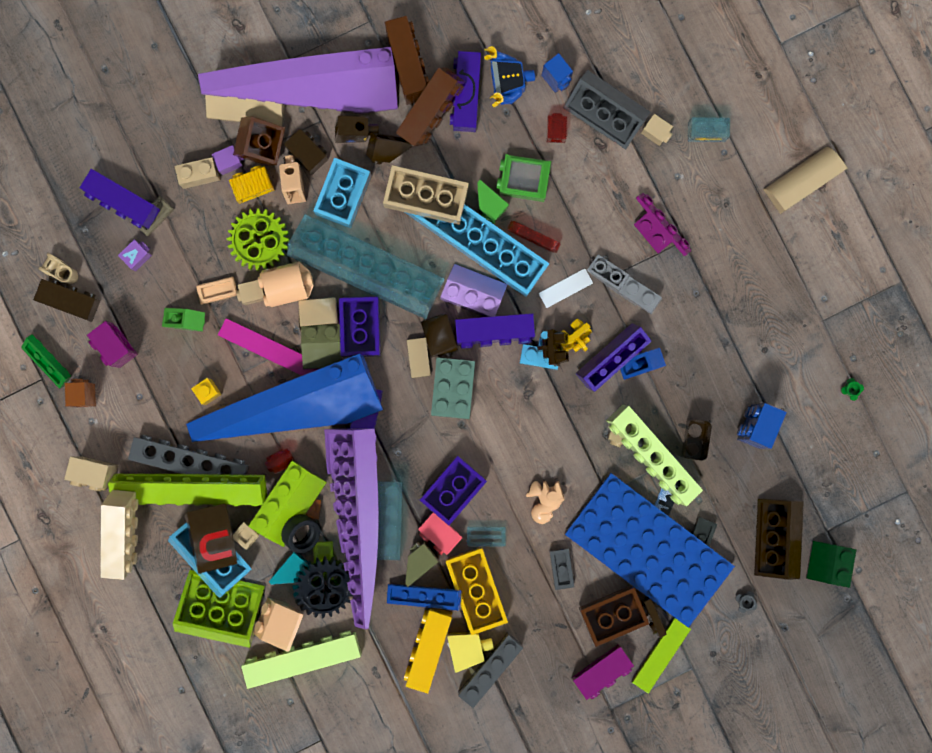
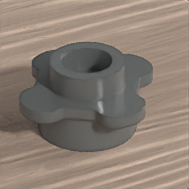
(752, 605)

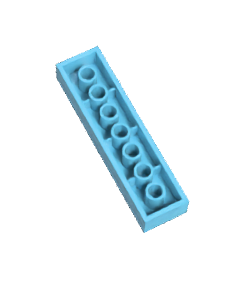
(490, 249)

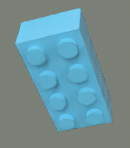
(218, 580)

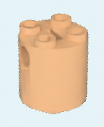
(286, 284)

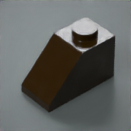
(386, 147)

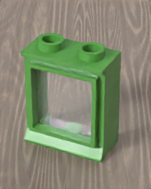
(524, 178)

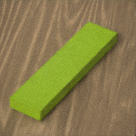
(660, 655)

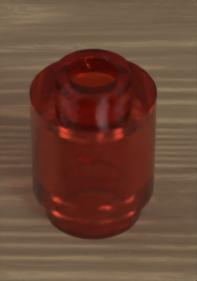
(279, 460)

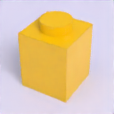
(206, 391)

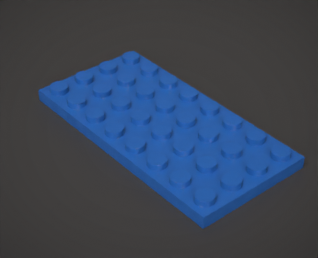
(649, 550)

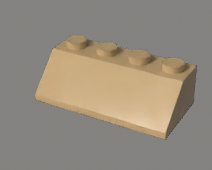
(234, 109)

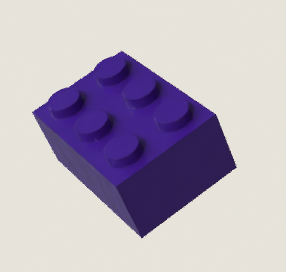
(359, 326)
(453, 490)

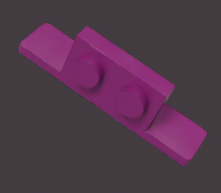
(657, 229)

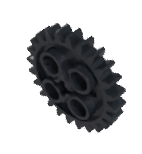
(306, 588)

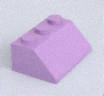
(473, 291)

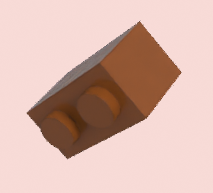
(80, 394)

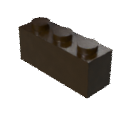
(67, 299)

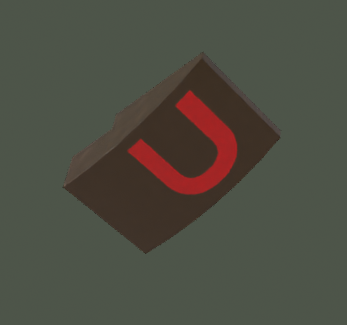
(211, 538)

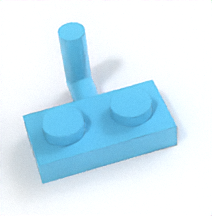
(532, 357)

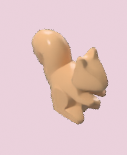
(549, 498)

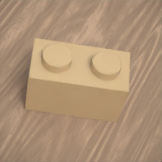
(197, 173)

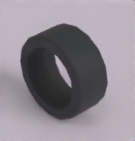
(292, 526)

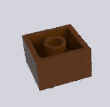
(259, 141)

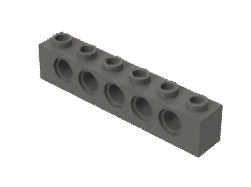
(140, 454)

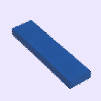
(424, 597)

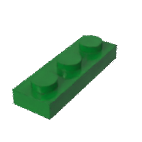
(46, 361)

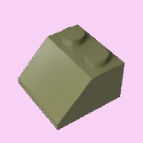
(320, 346)
(419, 561)

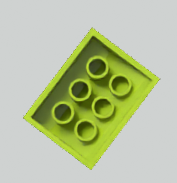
(222, 619)

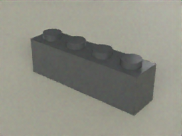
(490, 670)

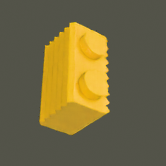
(251, 184)

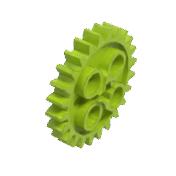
(250, 224)

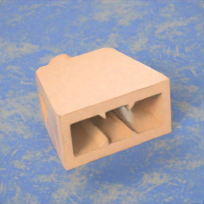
(292, 181)

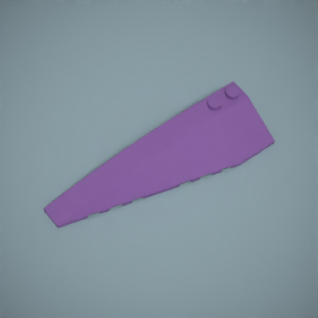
(339, 81)
(353, 469)

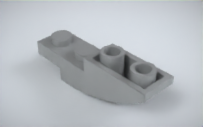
(624, 285)

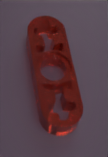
(533, 236)

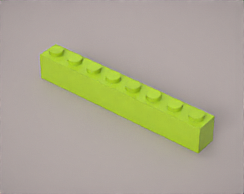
(193, 488)

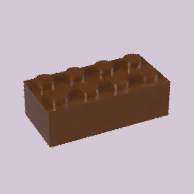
(406, 58)
(430, 107)

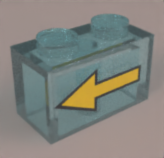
(708, 129)

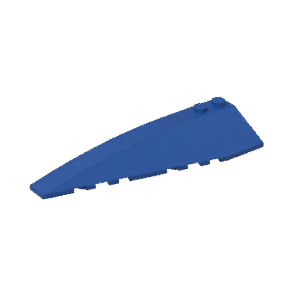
(318, 399)

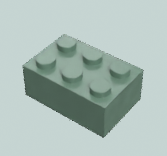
(453, 388)

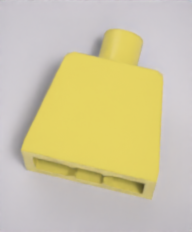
(467, 649)

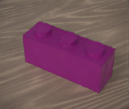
(603, 672)

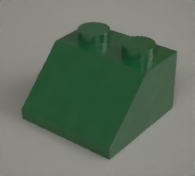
(831, 564)

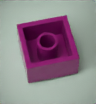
(111, 344)

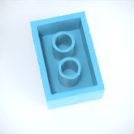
(342, 193)

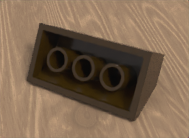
(779, 539)

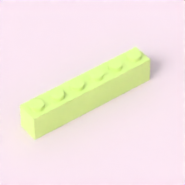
(302, 659)

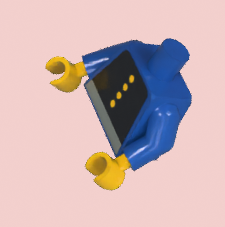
(507, 77)

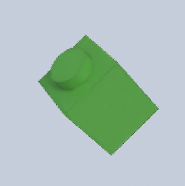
(490, 204)
(183, 319)

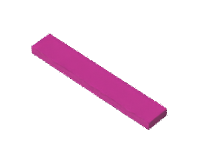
(263, 346)

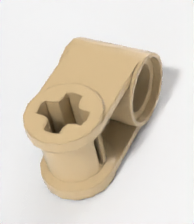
(56, 268)

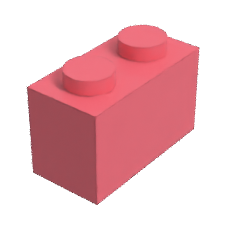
(440, 534)

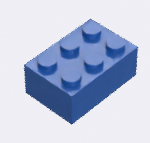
(761, 425)

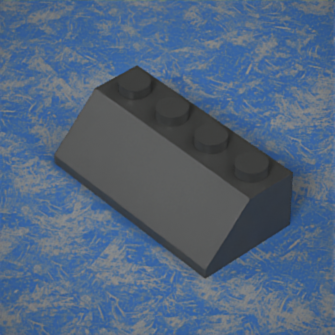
(606, 109)

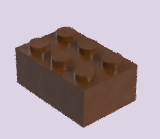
(613, 615)

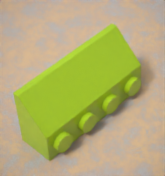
(289, 497)

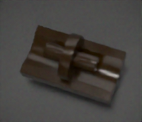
(552, 349)

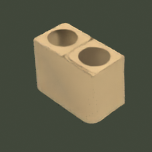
(318, 312)

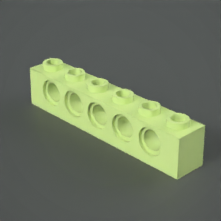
(688, 487)

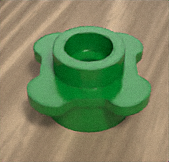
(858, 388)

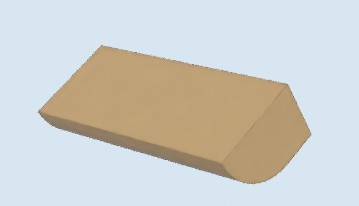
(805, 179)

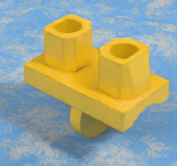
(579, 338)

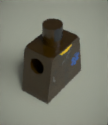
(347, 131)

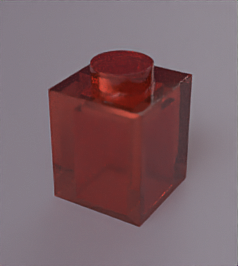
(556, 128)

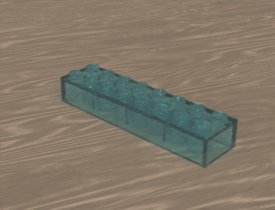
(365, 266)

